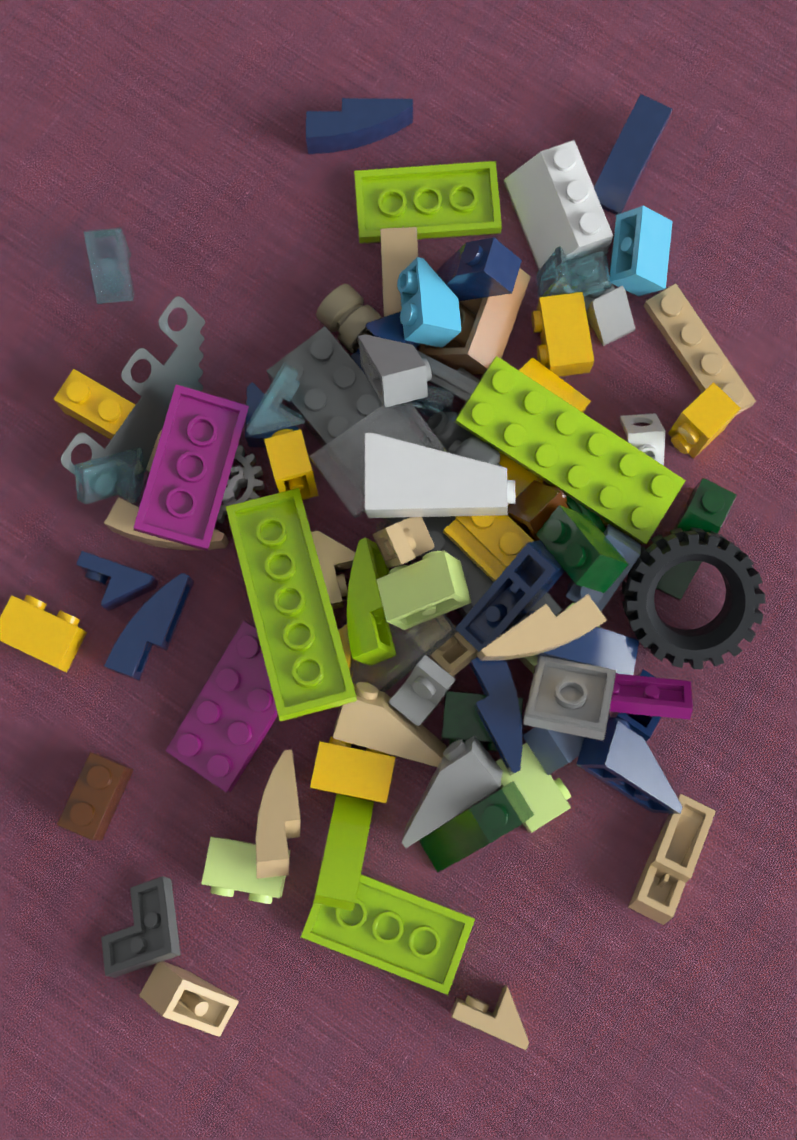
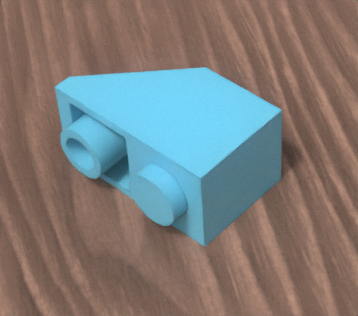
(428, 306)

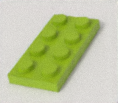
(433, 198)
(395, 933)

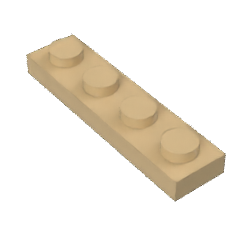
(696, 345)

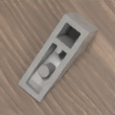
(460, 781)

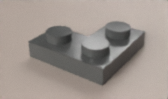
(153, 934)

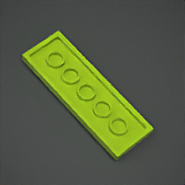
(569, 450)
(290, 605)

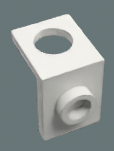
(648, 438)

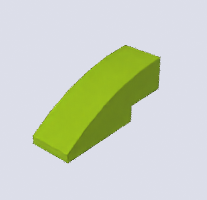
(366, 621)
(344, 852)

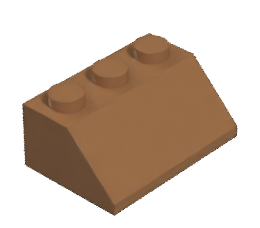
(484, 328)

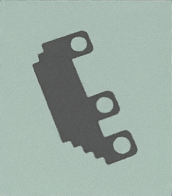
(150, 412)

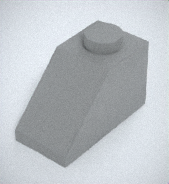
(394, 370)

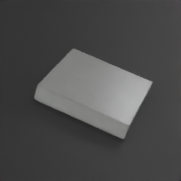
(570, 697)

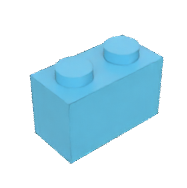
(641, 251)

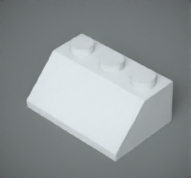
(558, 205)

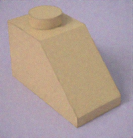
(188, 999)

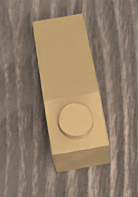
(381, 727)

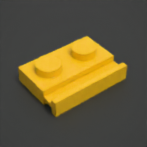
(488, 541)

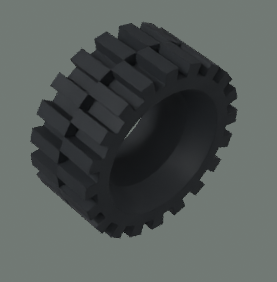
(721, 633)

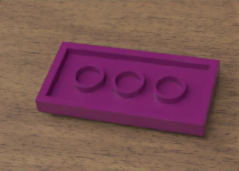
(191, 468)
(228, 714)

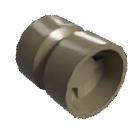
(345, 313)

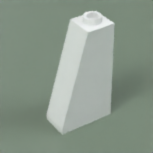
(428, 482)

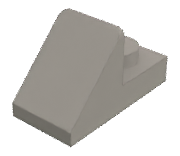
(609, 314)
(422, 691)

